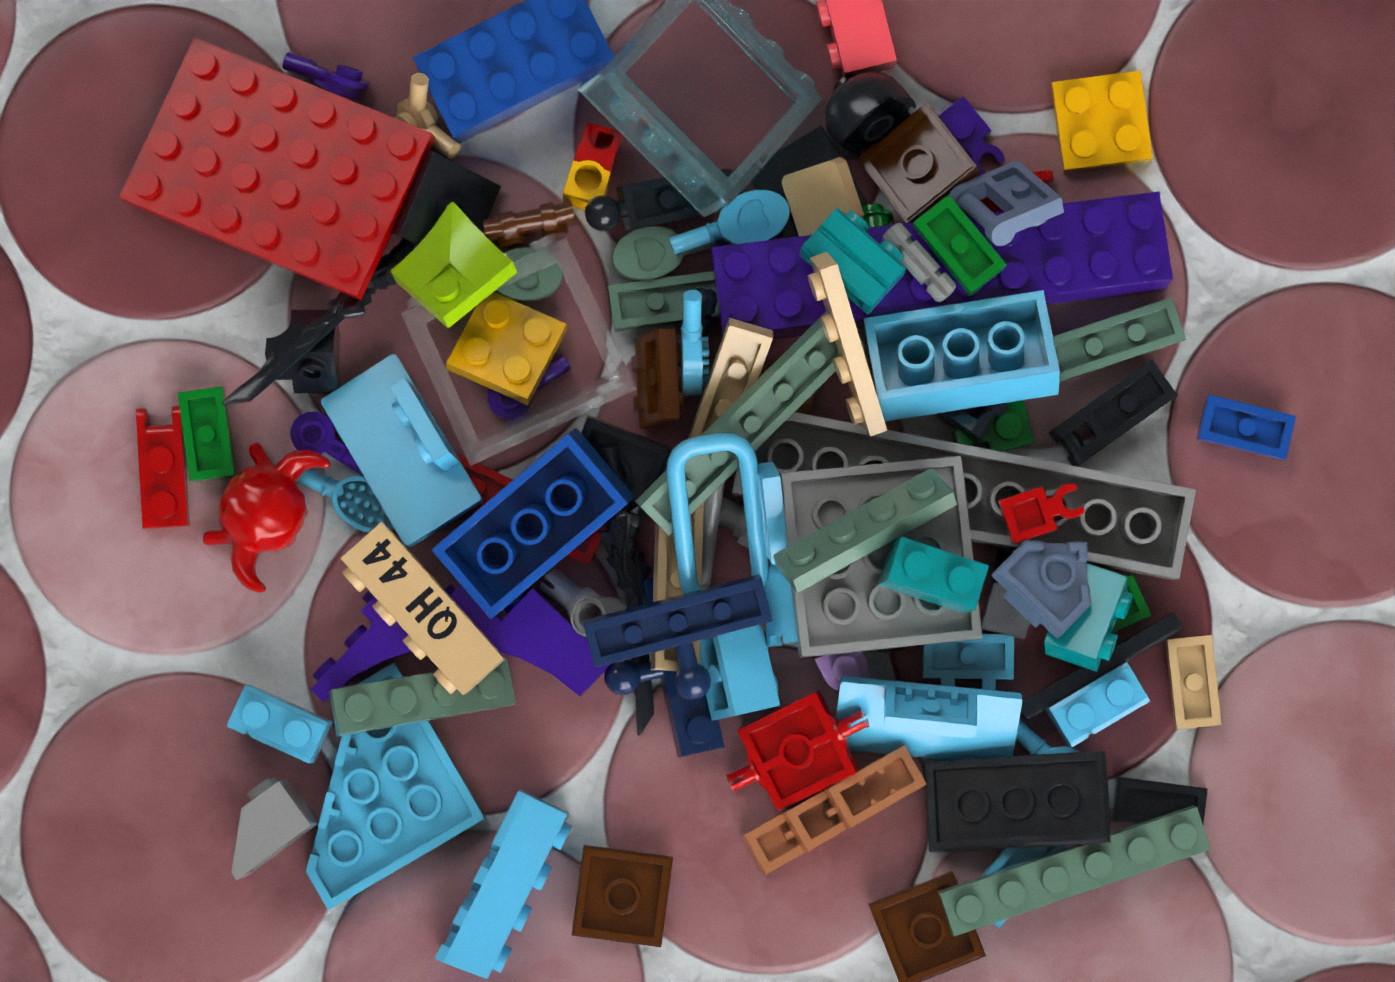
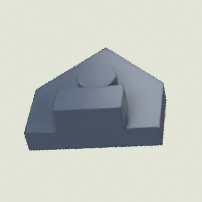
(1047, 583)

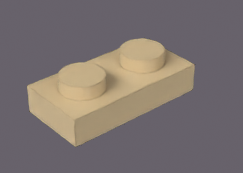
(1193, 682)

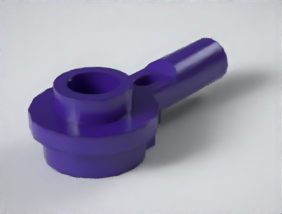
(344, 81)
(509, 408)
(317, 433)

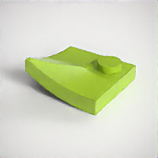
(453, 268)

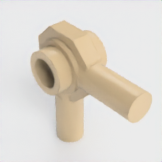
(422, 114)

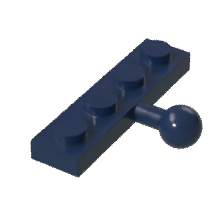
(677, 624)
(689, 718)

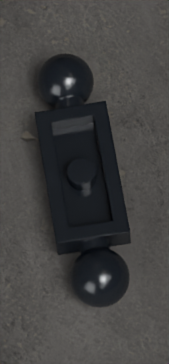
(641, 205)

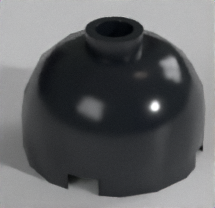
(865, 111)

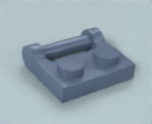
(1014, 190)

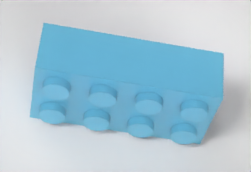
(962, 355)

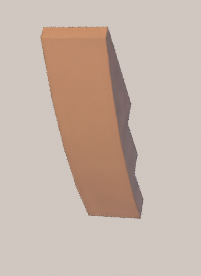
(833, 810)

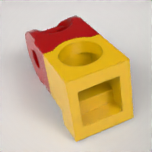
(592, 165)

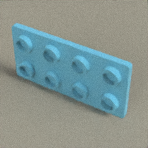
(401, 451)
(930, 718)

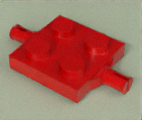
(798, 750)

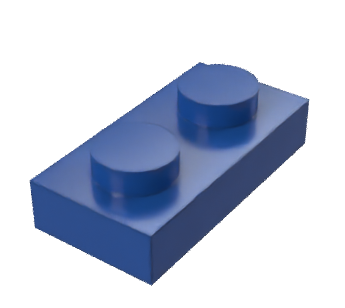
(1246, 427)

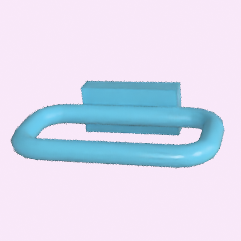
(760, 497)

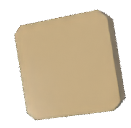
(818, 192)

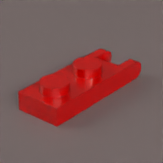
(162, 472)

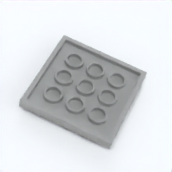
(849, 607)

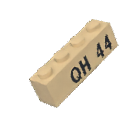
(422, 608)

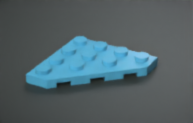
(386, 805)

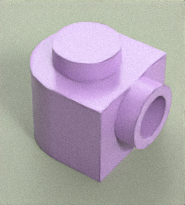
(838, 665)

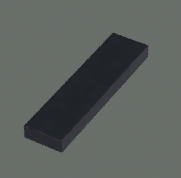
(1082, 676)

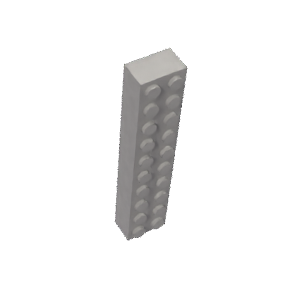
(1125, 522)

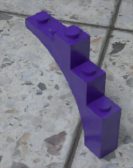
(528, 631)

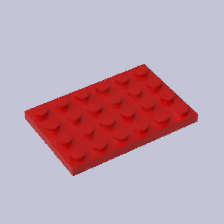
(277, 168)

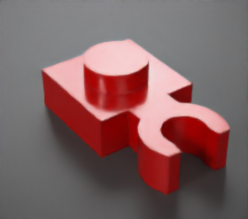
(1032, 513)

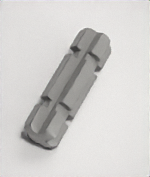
(920, 263)

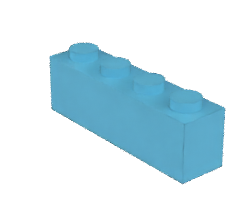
(503, 886)

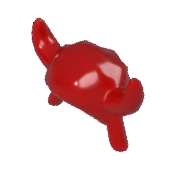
(263, 510)

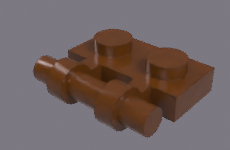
(512, 227)
(657, 378)

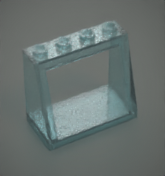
(661, 139)

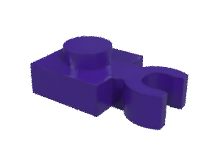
(969, 131)

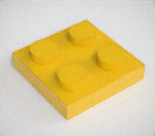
(1101, 121)
(506, 347)

